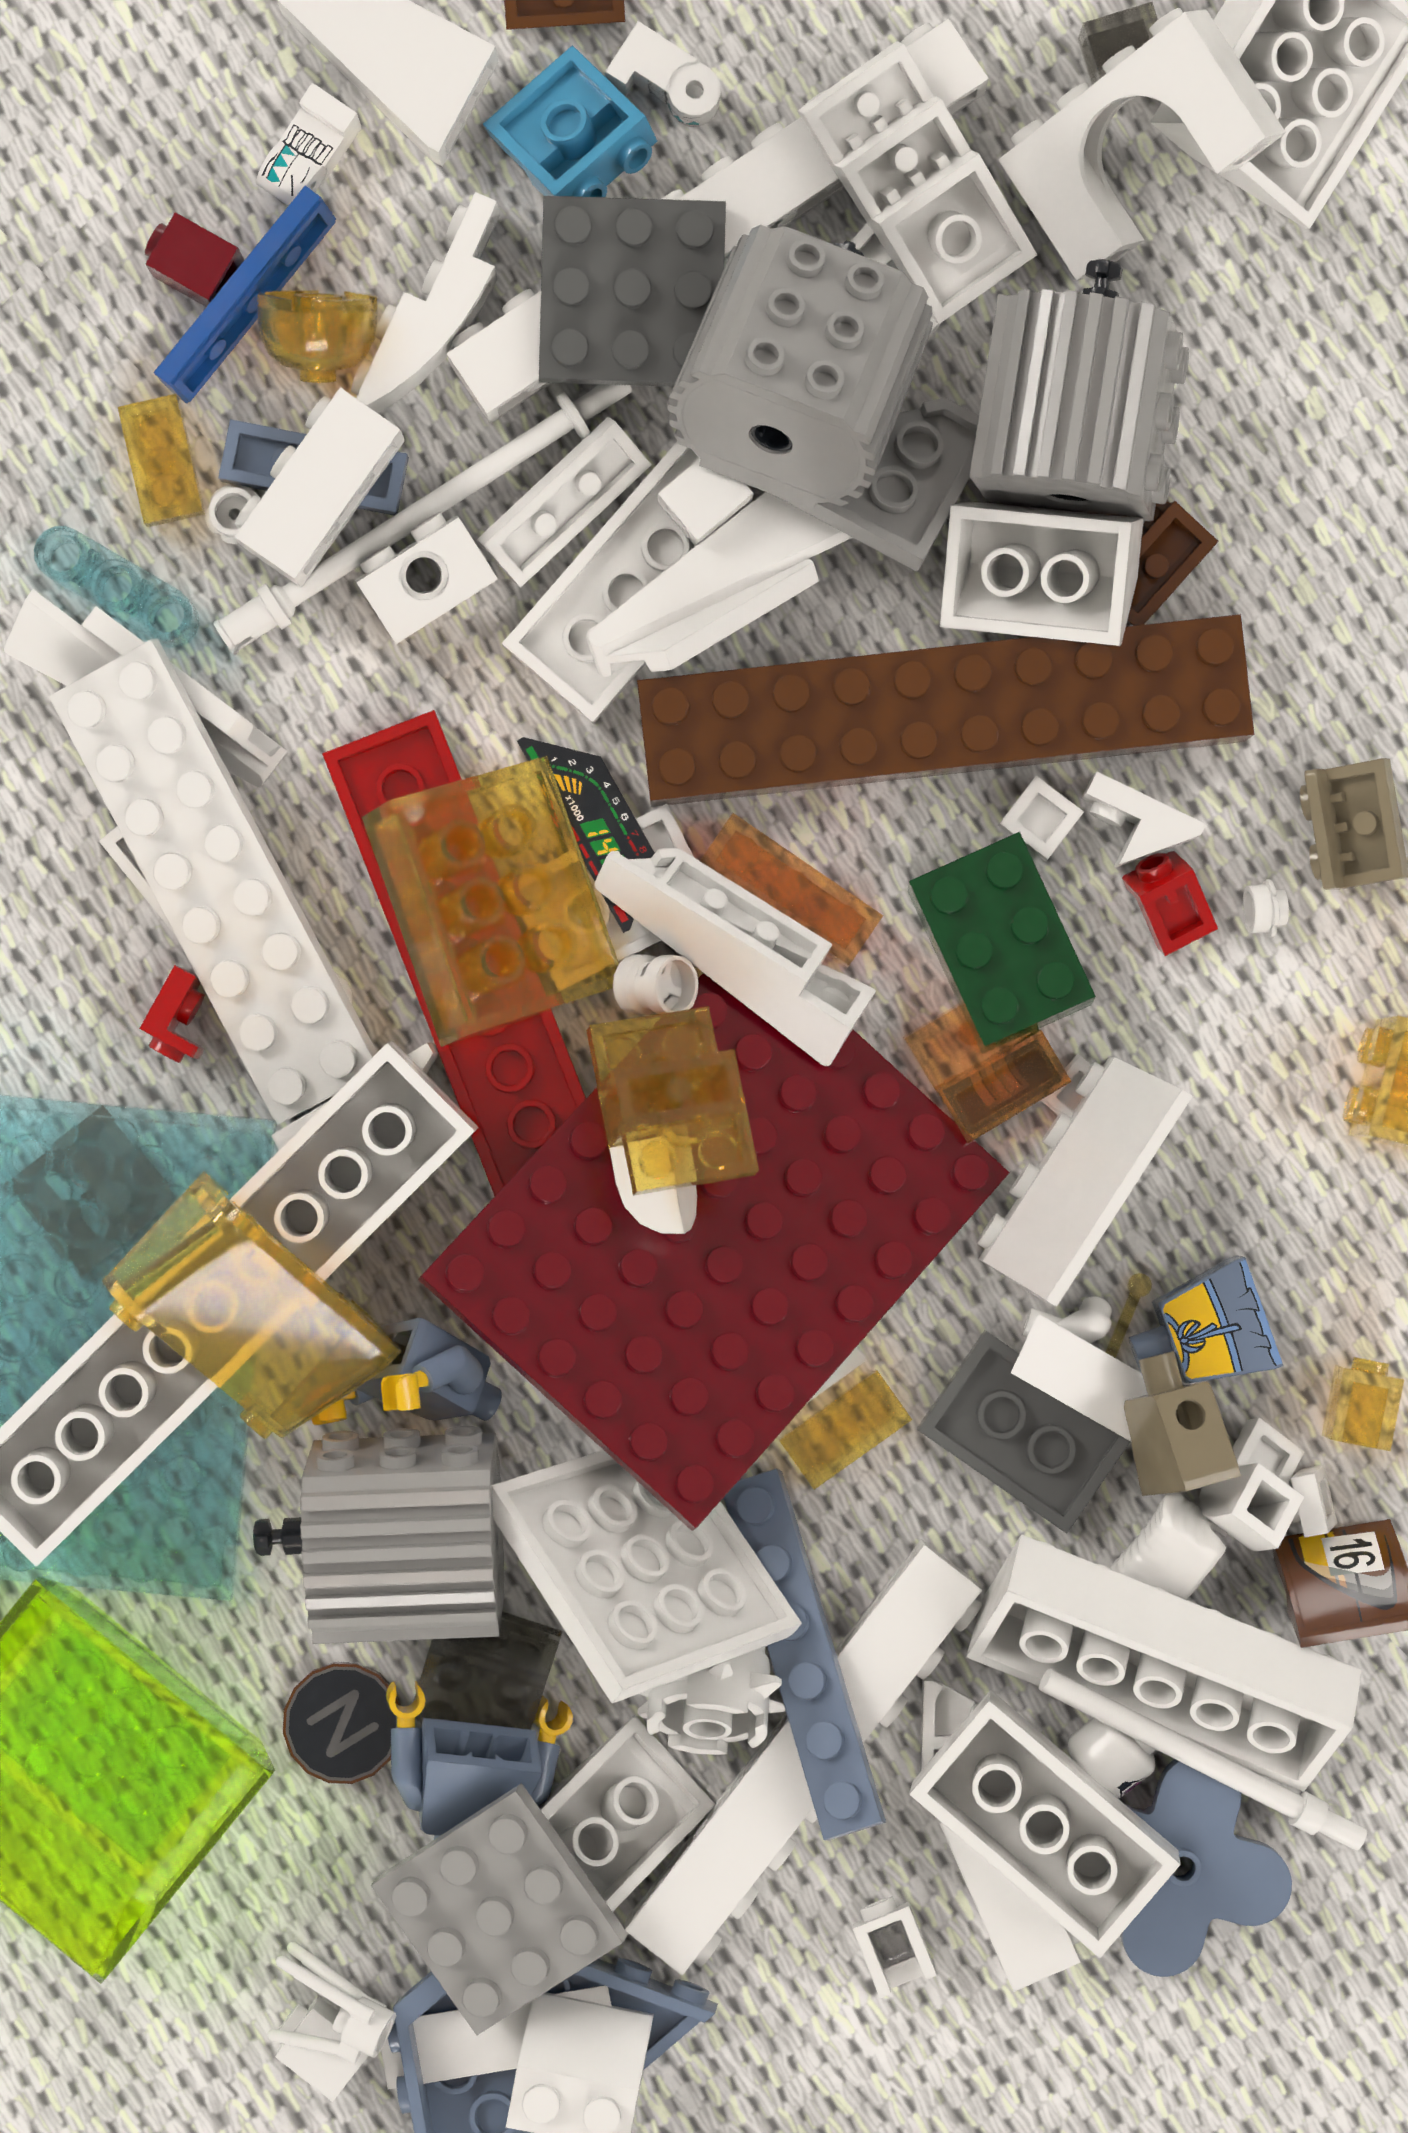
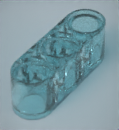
(96, 566)

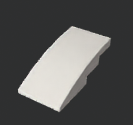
(917, 181)

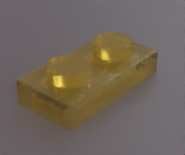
(161, 460)
(845, 1429)

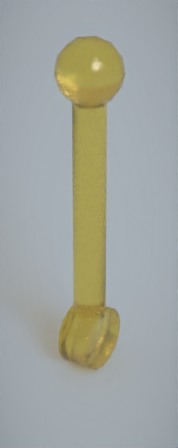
(1138, 1286)

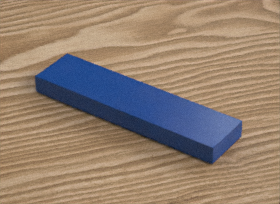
(236, 304)

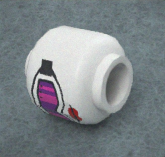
(1111, 1756)

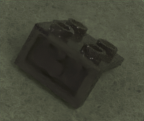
(489, 1677)

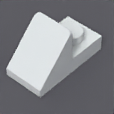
(1155, 826)

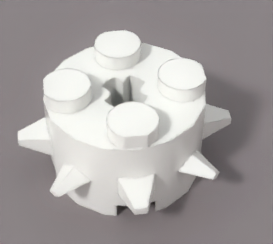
(715, 1705)

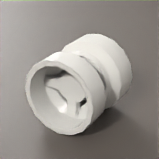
(655, 984)

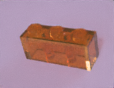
(792, 887)

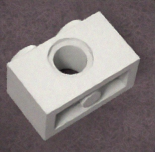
(461, 575)

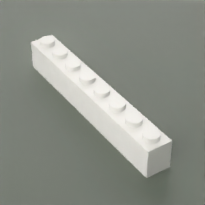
(770, 1795)

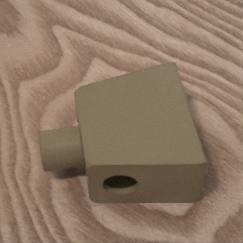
(1177, 1432)

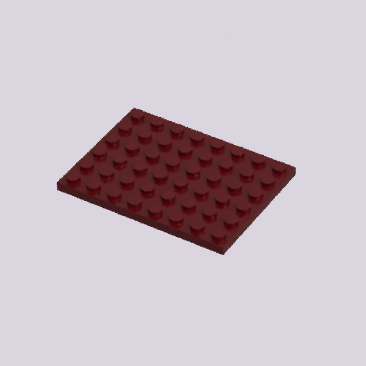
(717, 1337)

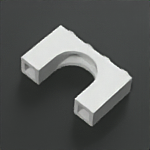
(1060, 160)

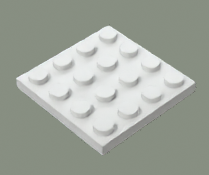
(633, 1579)

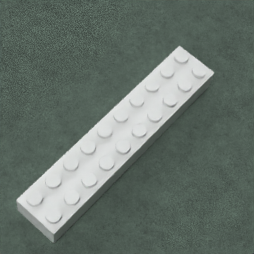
(131, 1388)

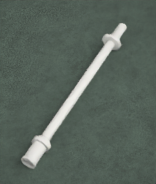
(278, 603)

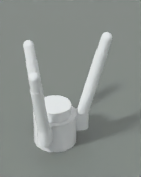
(360, 2021)

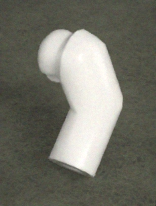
(1088, 1323)

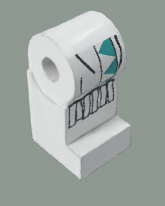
(667, 74)
(309, 146)

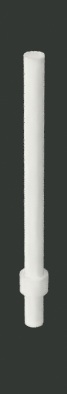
(1302, 1809)

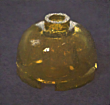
(317, 330)

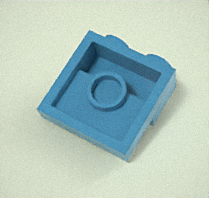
(572, 130)

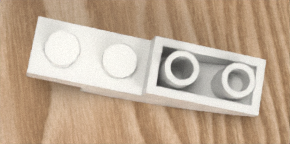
(422, 332)

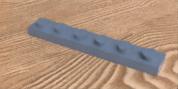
(808, 1664)

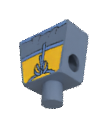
(1212, 1326)

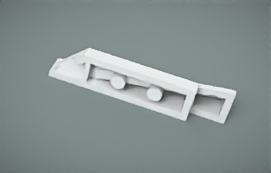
(715, 587)
(68, 651)
(741, 946)

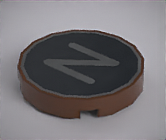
(340, 1723)

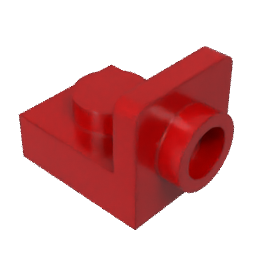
(1170, 901)
(175, 1003)

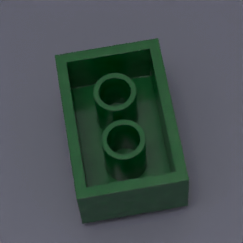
(1000, 942)

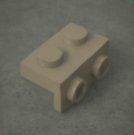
(1354, 825)

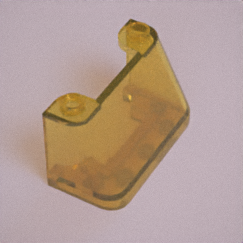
(247, 1312)

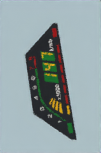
(595, 810)

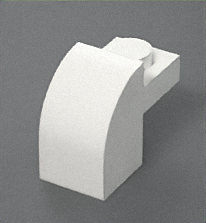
(1260, 1502)

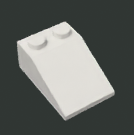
(625, 1810)

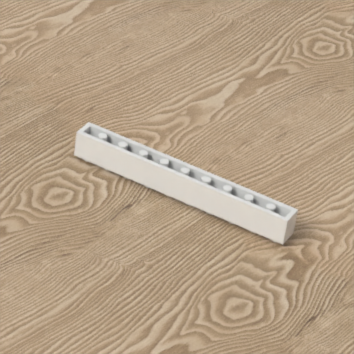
(764, 187)

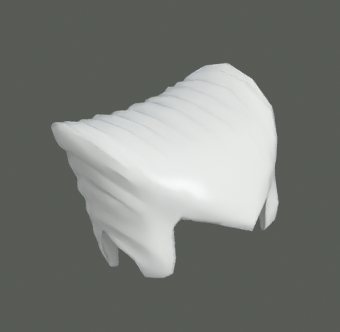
(1173, 1548)

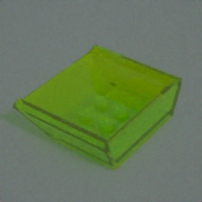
(106, 1776)

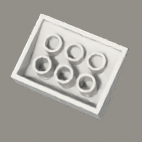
(1325, 78)
(1082, 1178)

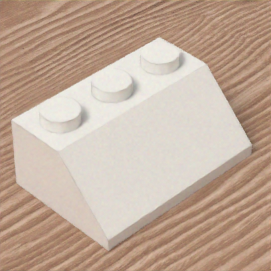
(1040, 572)

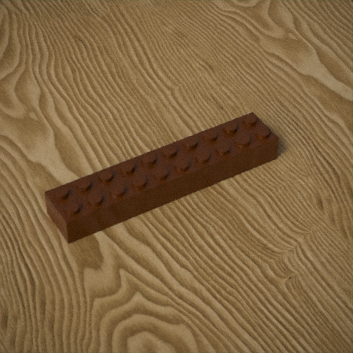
(944, 711)

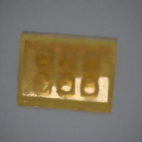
(492, 899)

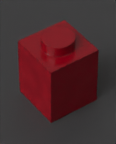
(191, 259)

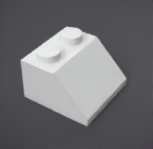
(579, 2067)

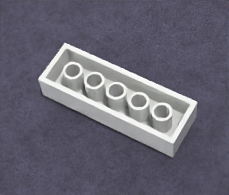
(1168, 1660)

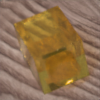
(1363, 1404)

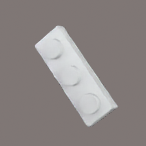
(564, 501)

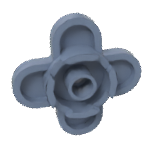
(1228, 1880)

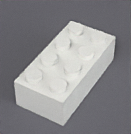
(1045, 1824)

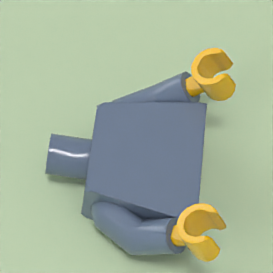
(430, 1377)
(461, 1767)

